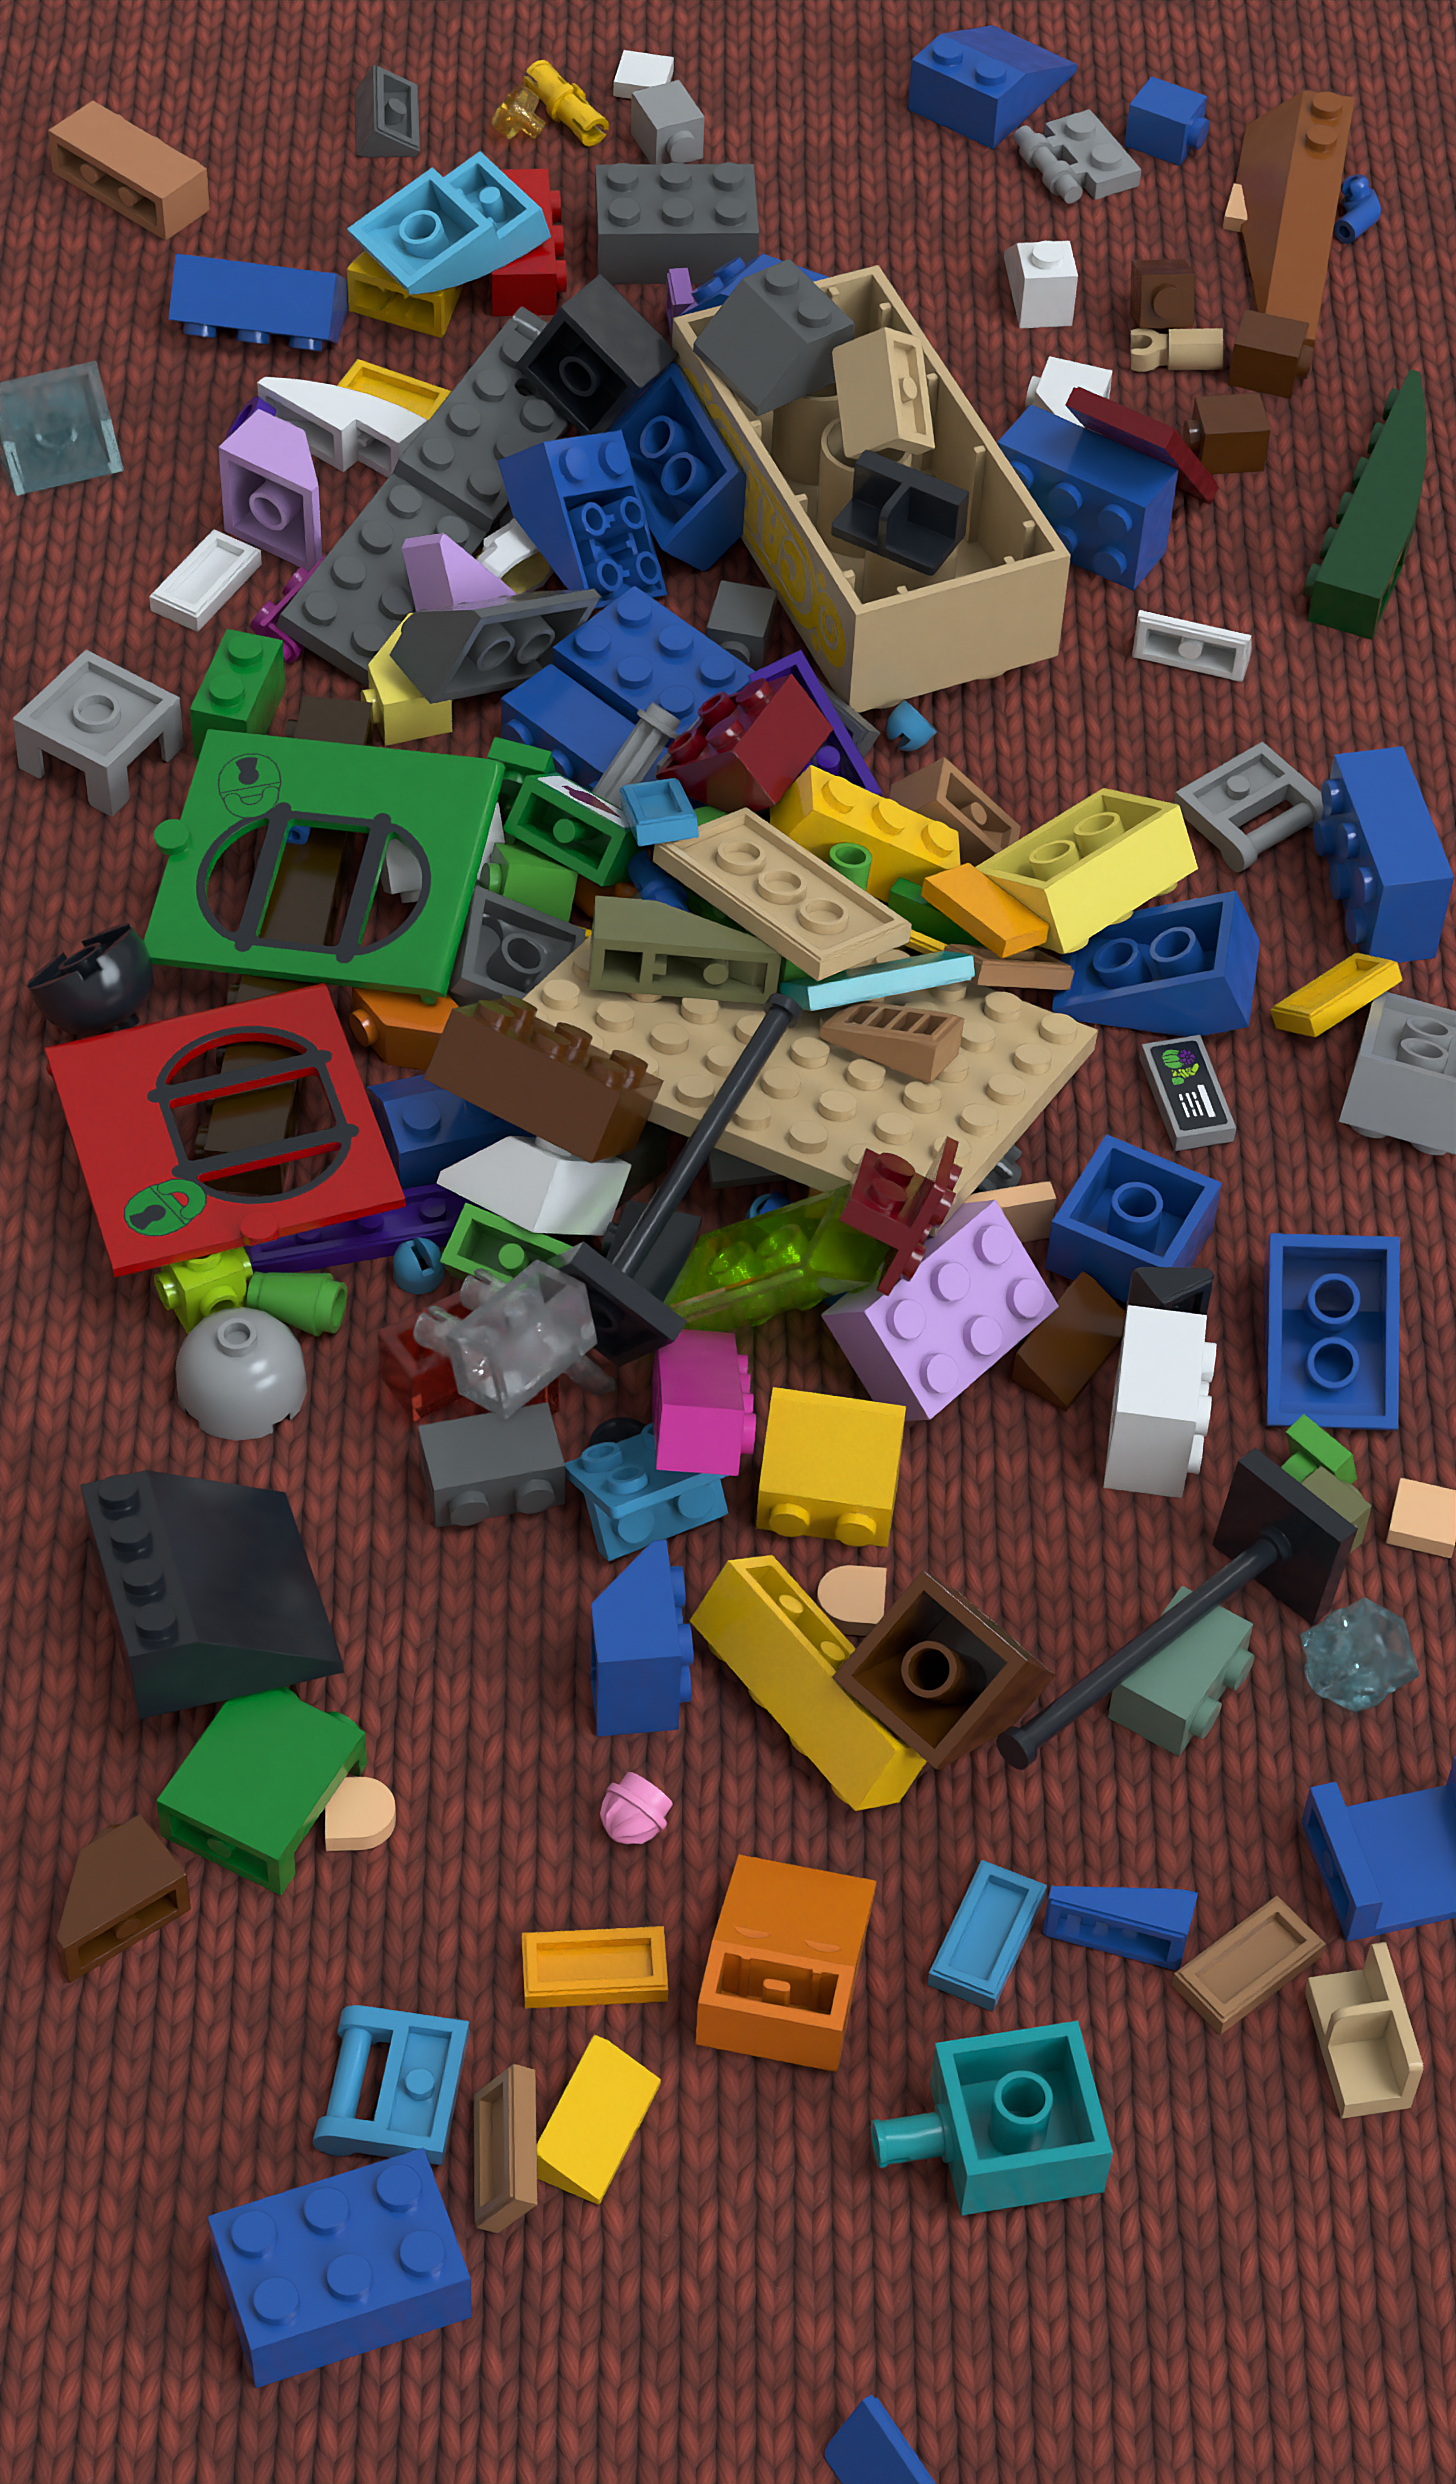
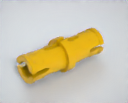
(566, 103)

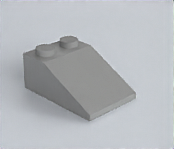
(1405, 1075)

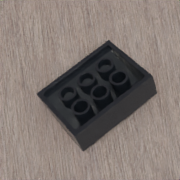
(205, 1589)

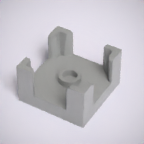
(98, 723)

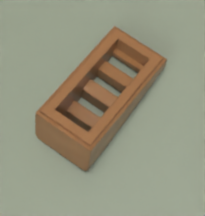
(897, 1036)

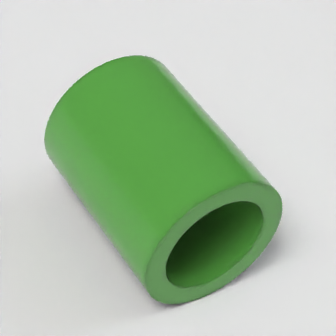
(852, 862)

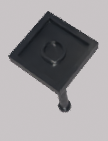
(624, 1314)
(1271, 1534)

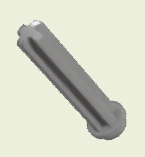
(637, 752)

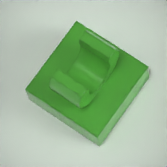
(1314, 1448)

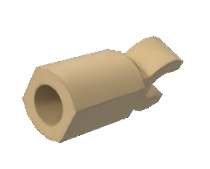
(1178, 349)

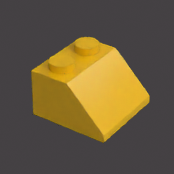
(830, 1467)

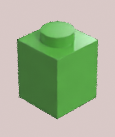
(530, 879)

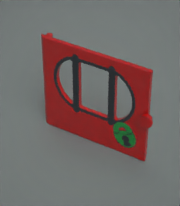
(133, 1158)

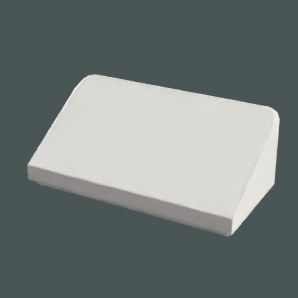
(1191, 646)

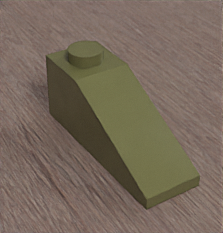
(677, 954)

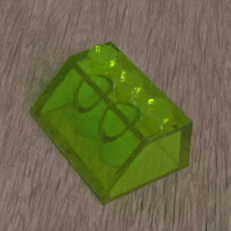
(774, 1265)

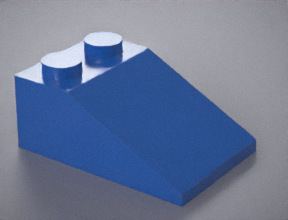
(984, 82)
(1168, 970)
(1332, 1330)

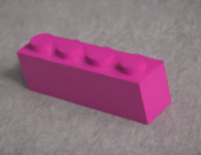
(702, 1404)

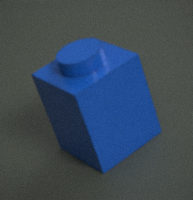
(1166, 121)

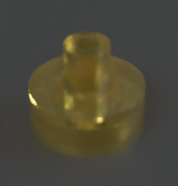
(518, 114)

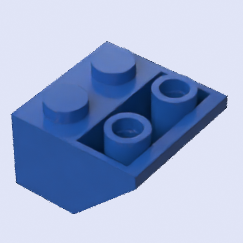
(641, 1647)

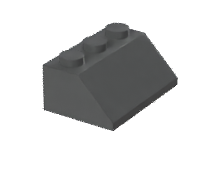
(487, 642)

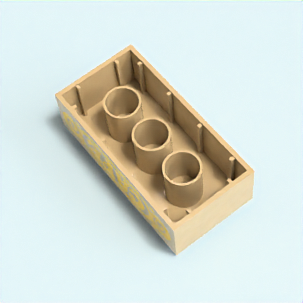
(864, 618)

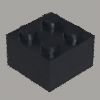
(596, 357)

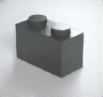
(491, 1465)

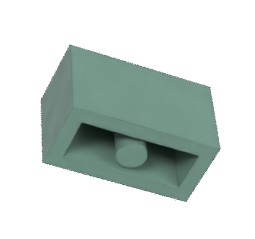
(1181, 1685)

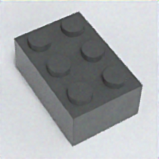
(672, 219)

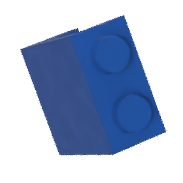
(1386, 1858)

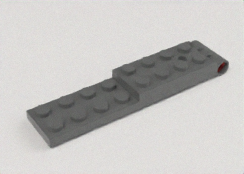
(440, 485)

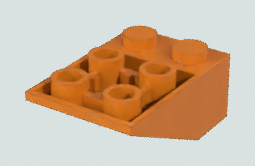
(784, 1963)

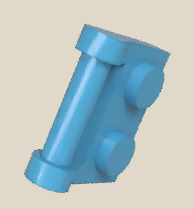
(415, 2090)

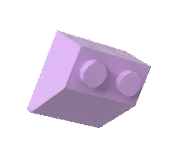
(271, 489)

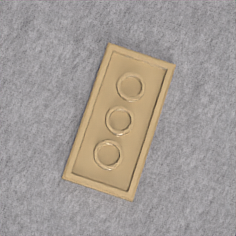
(783, 894)

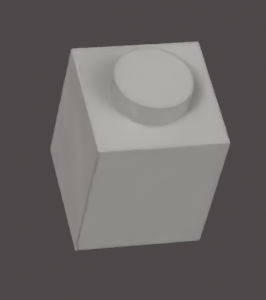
(667, 124)

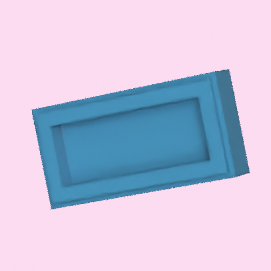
(658, 812)
(987, 1935)

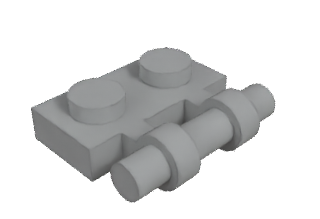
(1078, 155)

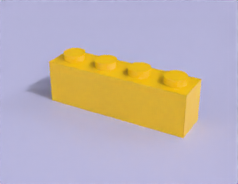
(787, 1659)

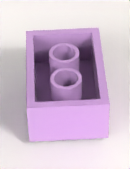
(953, 1318)

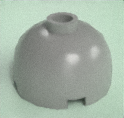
(240, 1374)

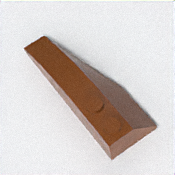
(1291, 195)

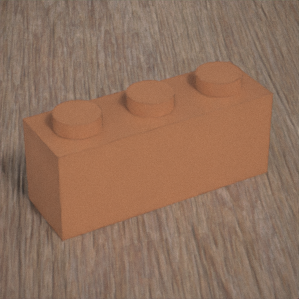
(129, 170)

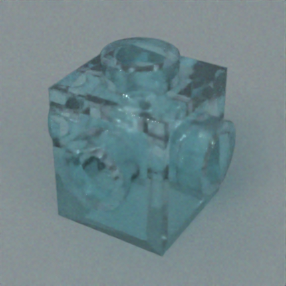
(1359, 1655)

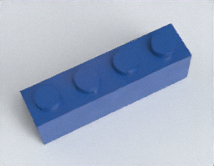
(572, 723)

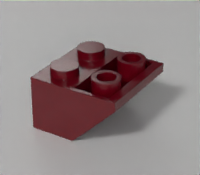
(747, 745)

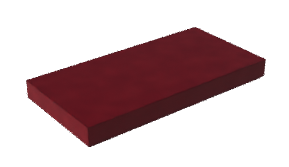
(1144, 436)

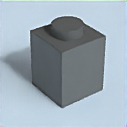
(744, 622)

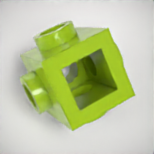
(204, 1285)

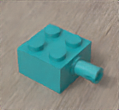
(1009, 2119)

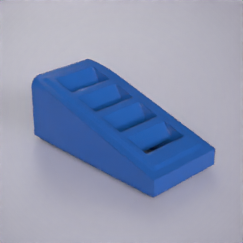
(1123, 1921)

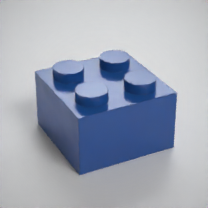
(1131, 1215)

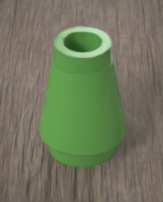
(300, 1299)

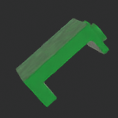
(260, 1783)

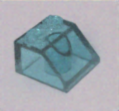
(56, 429)

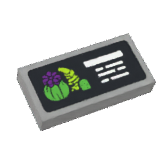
(1187, 1093)

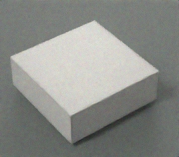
(640, 72)

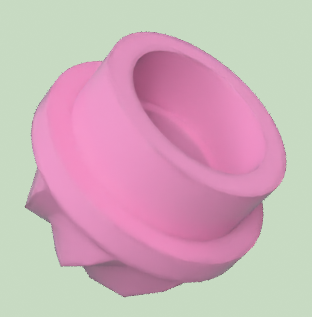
(634, 1810)

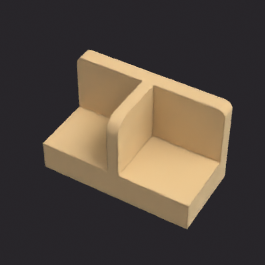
(883, 393)
(1366, 2036)

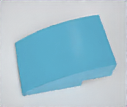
(451, 227)

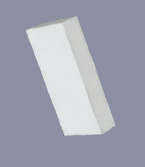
(205, 580)

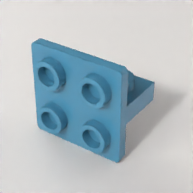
(637, 1503)

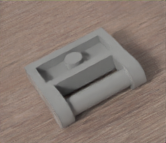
(1241, 792)

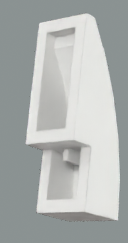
(344, 423)

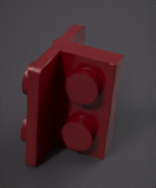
(900, 1206)

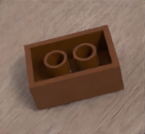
(544, 1077)

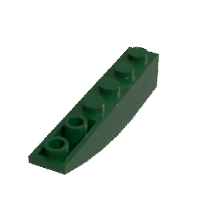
(1375, 522)

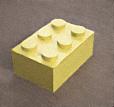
(1095, 864)

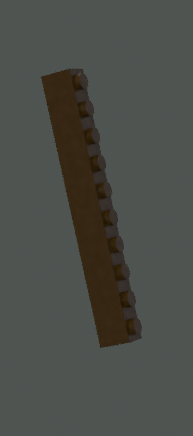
(300, 910)

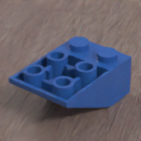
(585, 514)

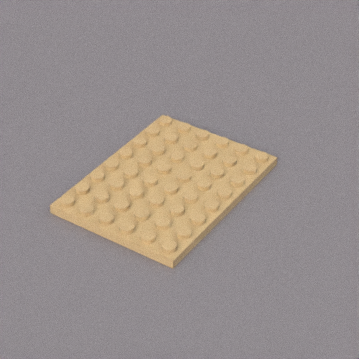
(824, 1104)

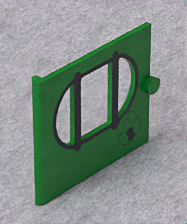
(247, 781)

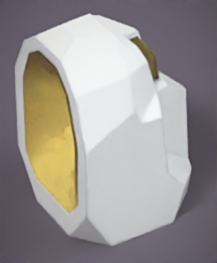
(515, 559)

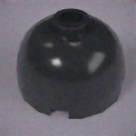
(97, 985)

